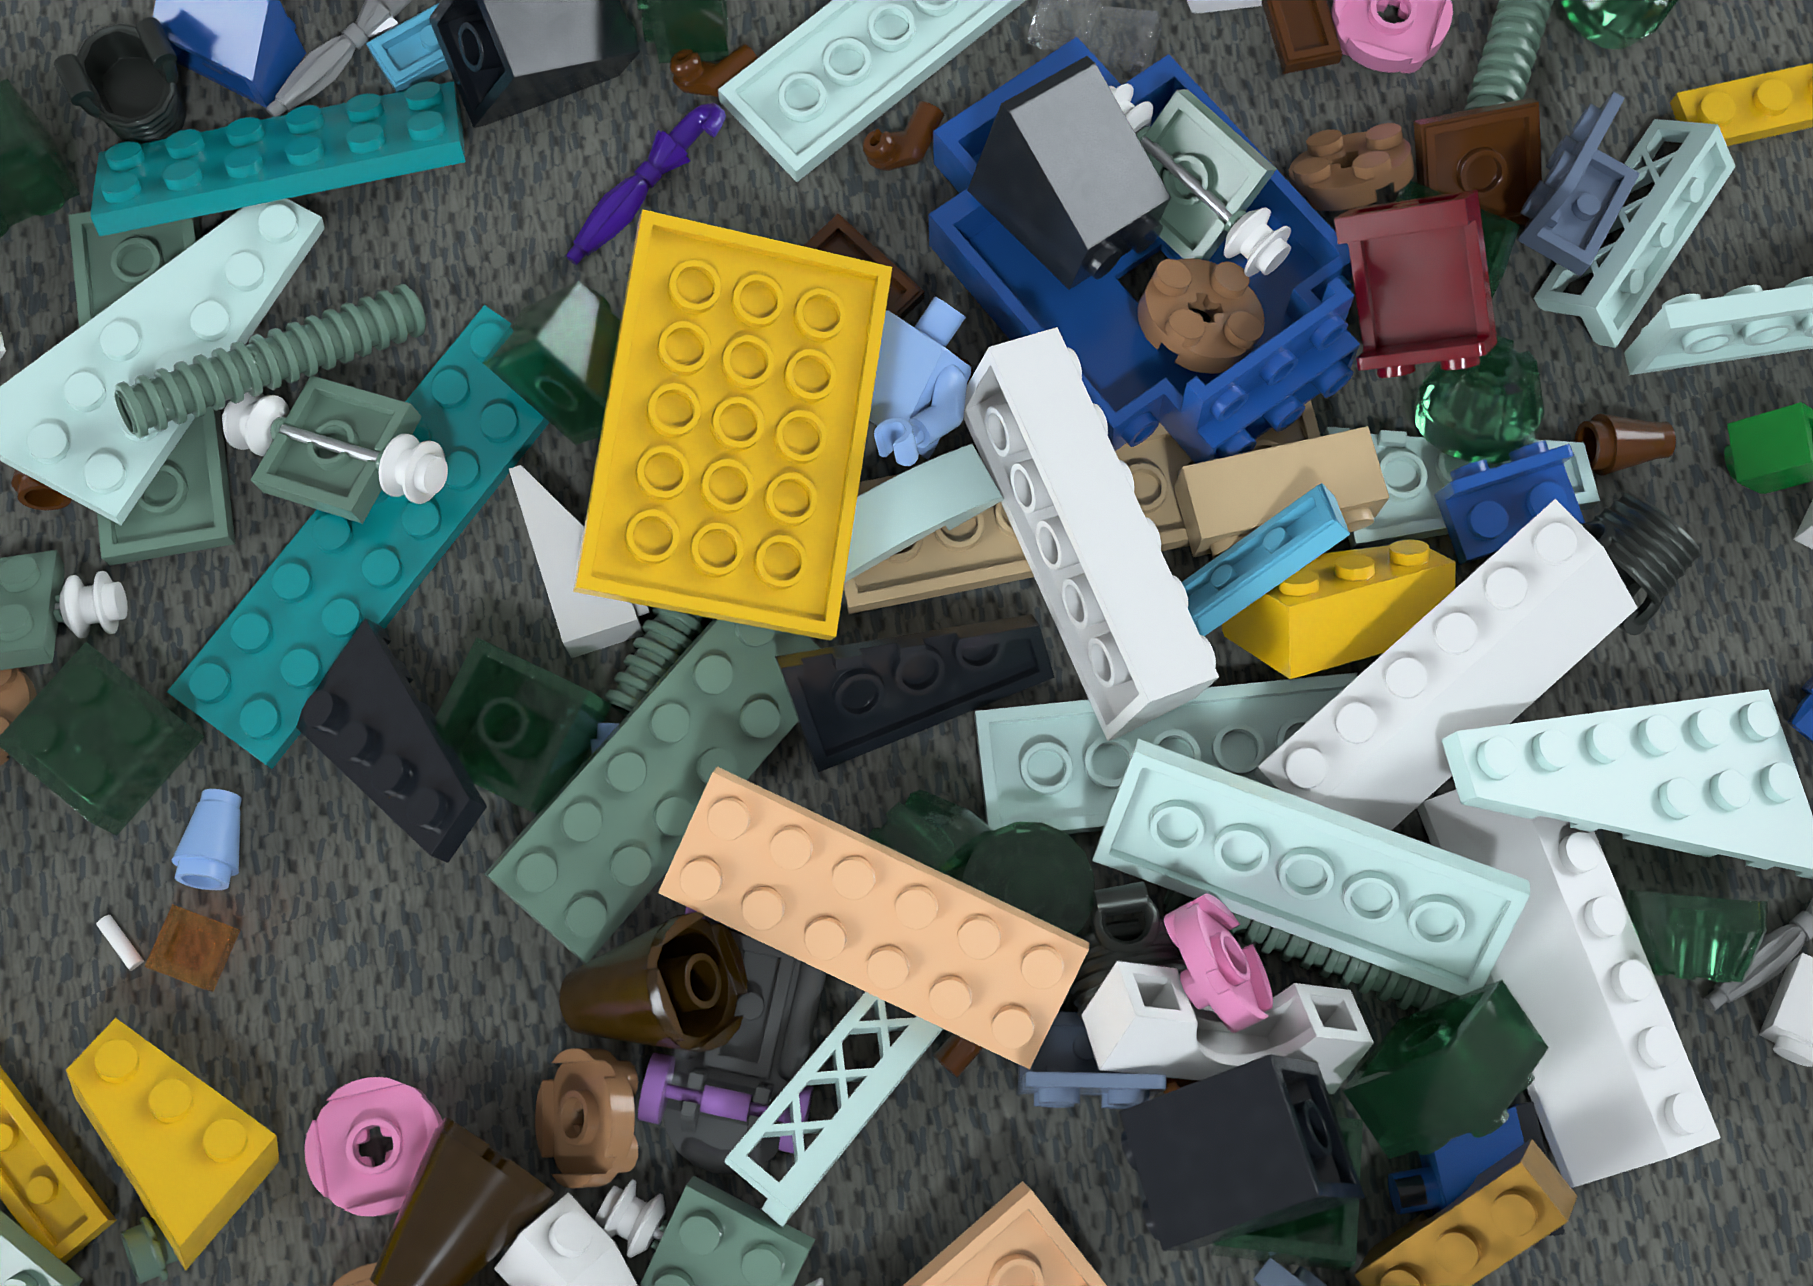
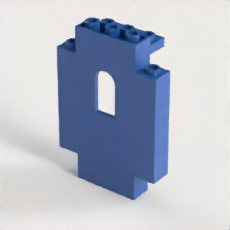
(1134, 384)

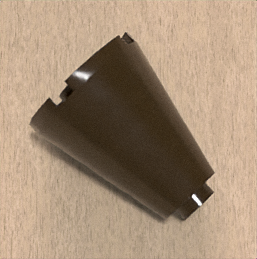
(661, 988)
(458, 1212)

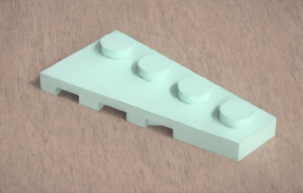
(1419, 470)

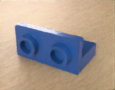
(1493, 504)

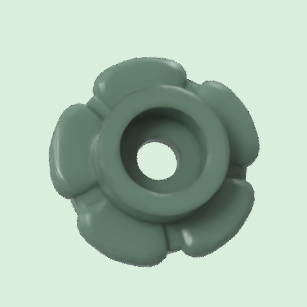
(147, 1251)

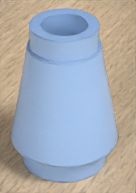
(211, 842)

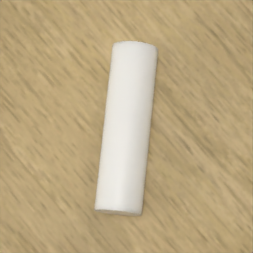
(119, 942)

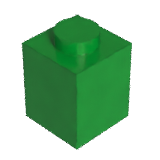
(1772, 449)

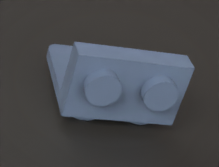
(1580, 193)
(1069, 1069)

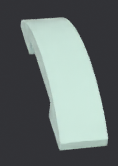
(917, 504)

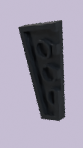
(899, 685)

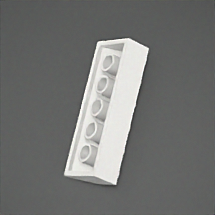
(1085, 533)
(1458, 669)
(1615, 1071)

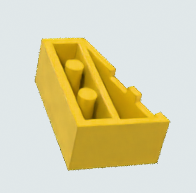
(1343, 607)
(172, 1136)

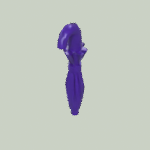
(624, 200)

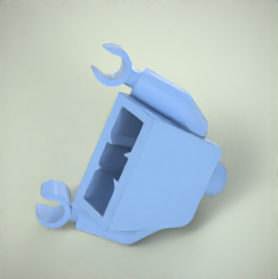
(918, 384)

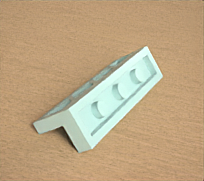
(1653, 229)
(852, 1113)

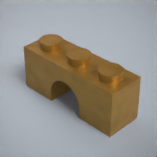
(1479, 1231)

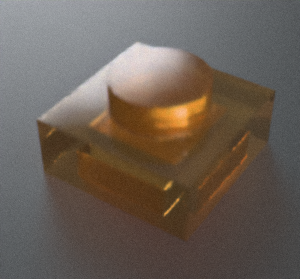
(192, 948)

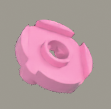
(1388, 45)
(1217, 967)
(345, 1123)

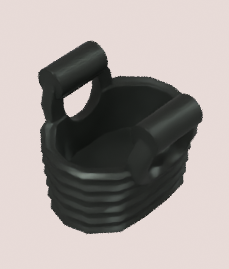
(127, 81)
(1646, 551)
(1122, 940)

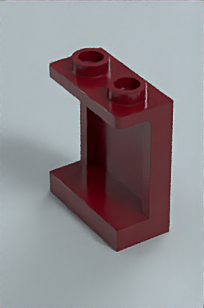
(1420, 283)

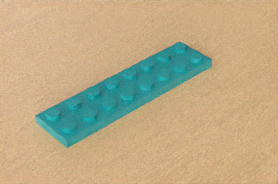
(340, 571)

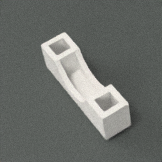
(1148, 1026)

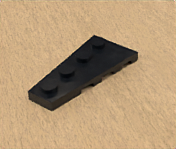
(389, 745)

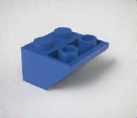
(234, 43)

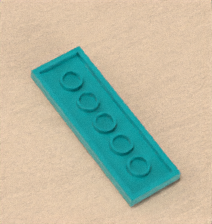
(277, 157)

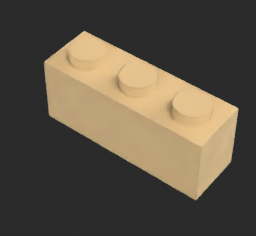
(1240, 492)

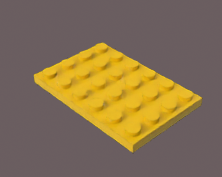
(734, 428)

